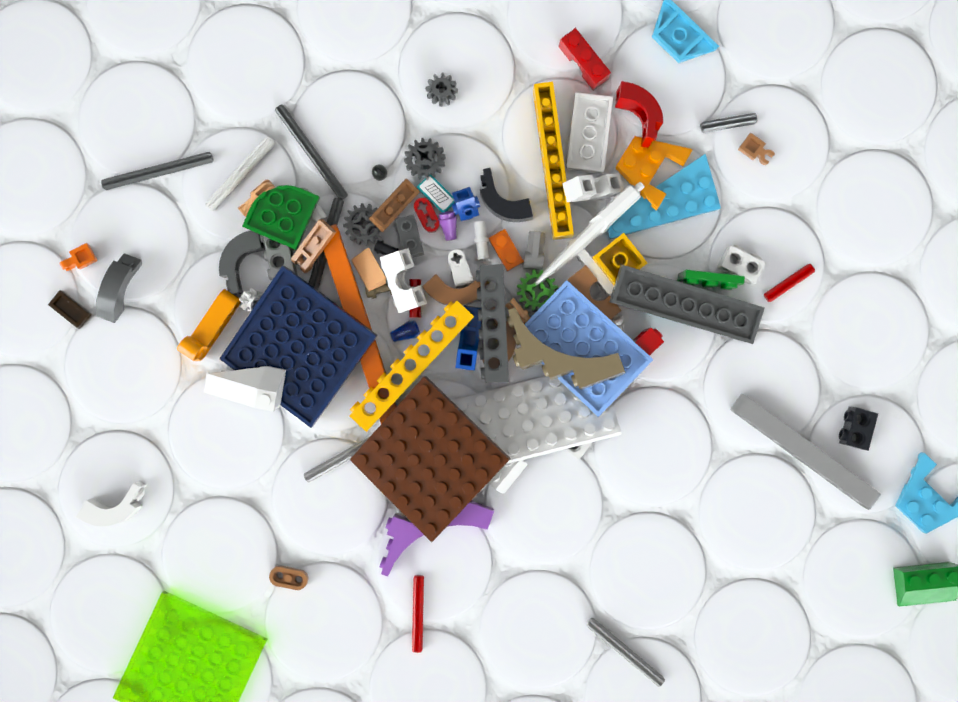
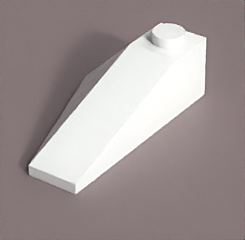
(250, 386)

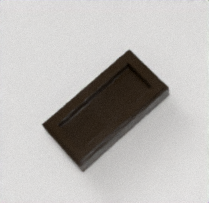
(69, 309)

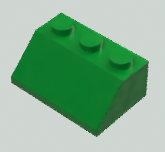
(926, 583)

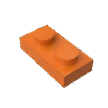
(506, 250)

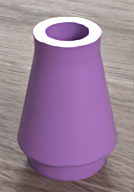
(448, 223)

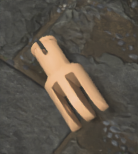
(264, 186)

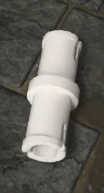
(481, 240)

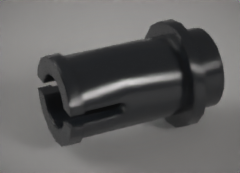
(384, 248)

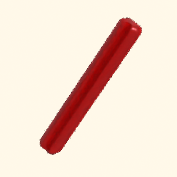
(418, 602)

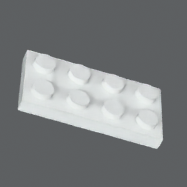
(589, 132)

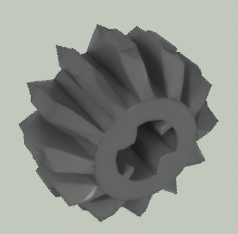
(449, 89)

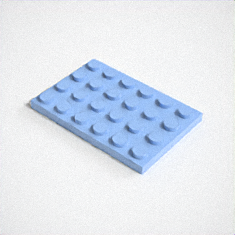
(580, 329)

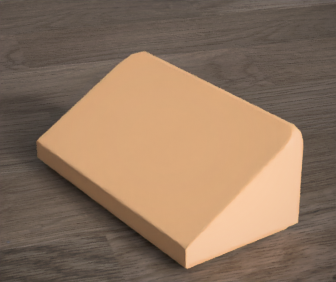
(369, 270)

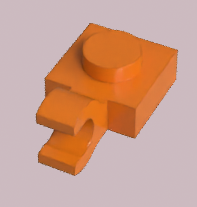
(80, 257)

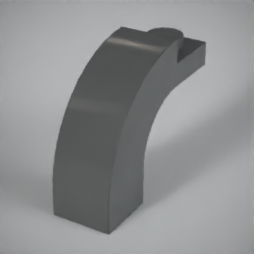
(232, 256)
(113, 287)

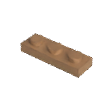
(394, 205)

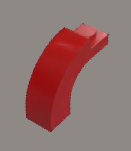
(644, 106)

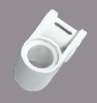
(460, 272)

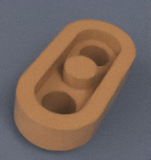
(289, 577)

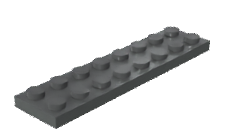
(686, 304)

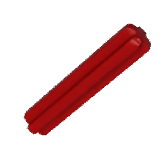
(789, 282)

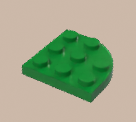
(282, 214)

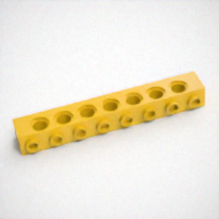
(552, 160)
(366, 419)

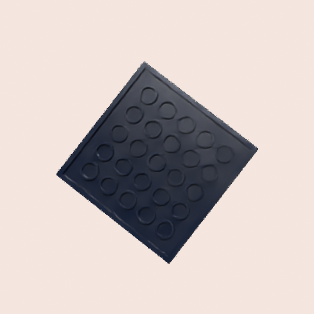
(306, 336)

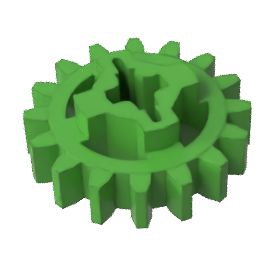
(528, 288)

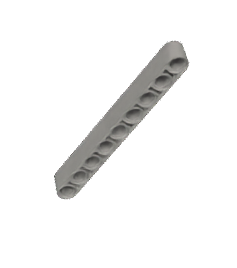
(805, 451)

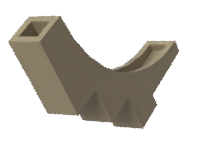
(557, 364)

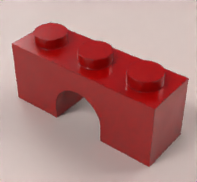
(592, 67)

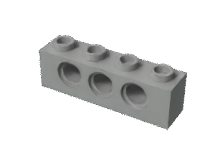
(272, 255)

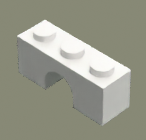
(586, 188)
(395, 267)

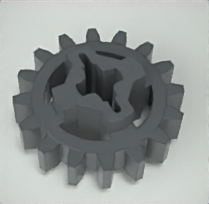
(424, 150)
(355, 224)

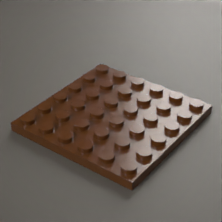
(429, 458)

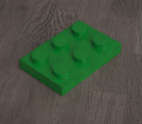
(711, 279)

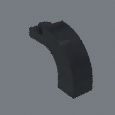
(504, 209)

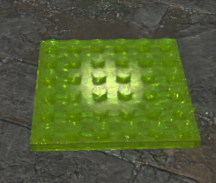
(189, 656)

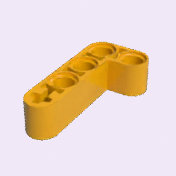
(210, 327)

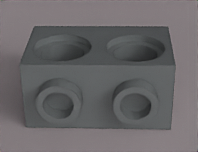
(409, 235)

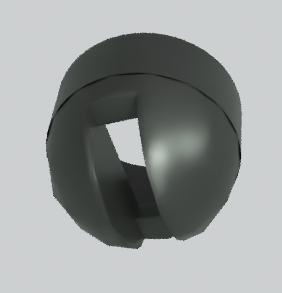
(376, 175)

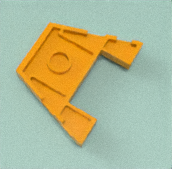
(642, 163)

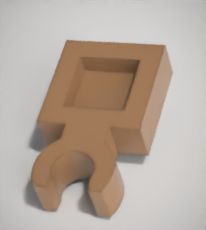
(753, 148)

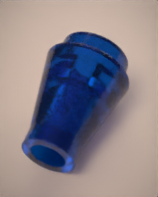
(406, 331)

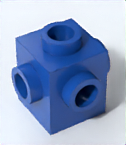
(465, 204)

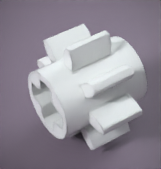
(249, 299)

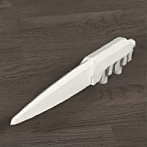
(597, 226)

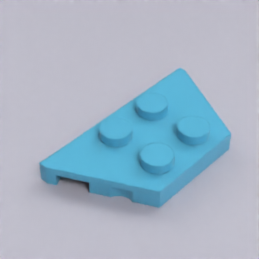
(680, 34)

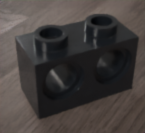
(863, 430)

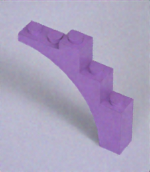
(406, 532)

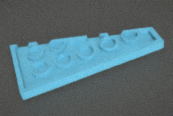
(687, 195)

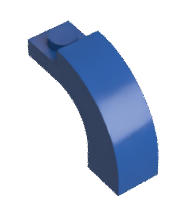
(469, 342)

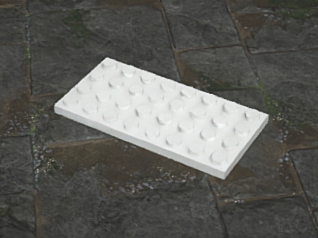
(537, 418)

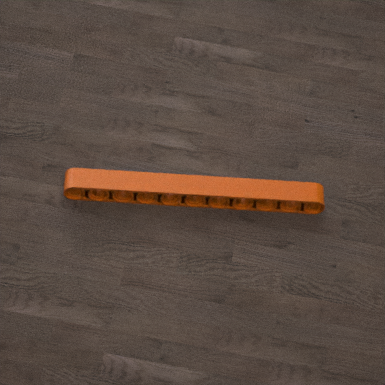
(353, 304)

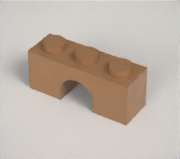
(583, 281)

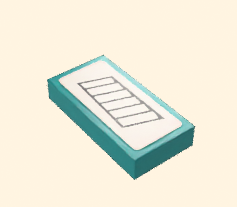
(436, 194)

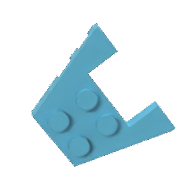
(921, 502)

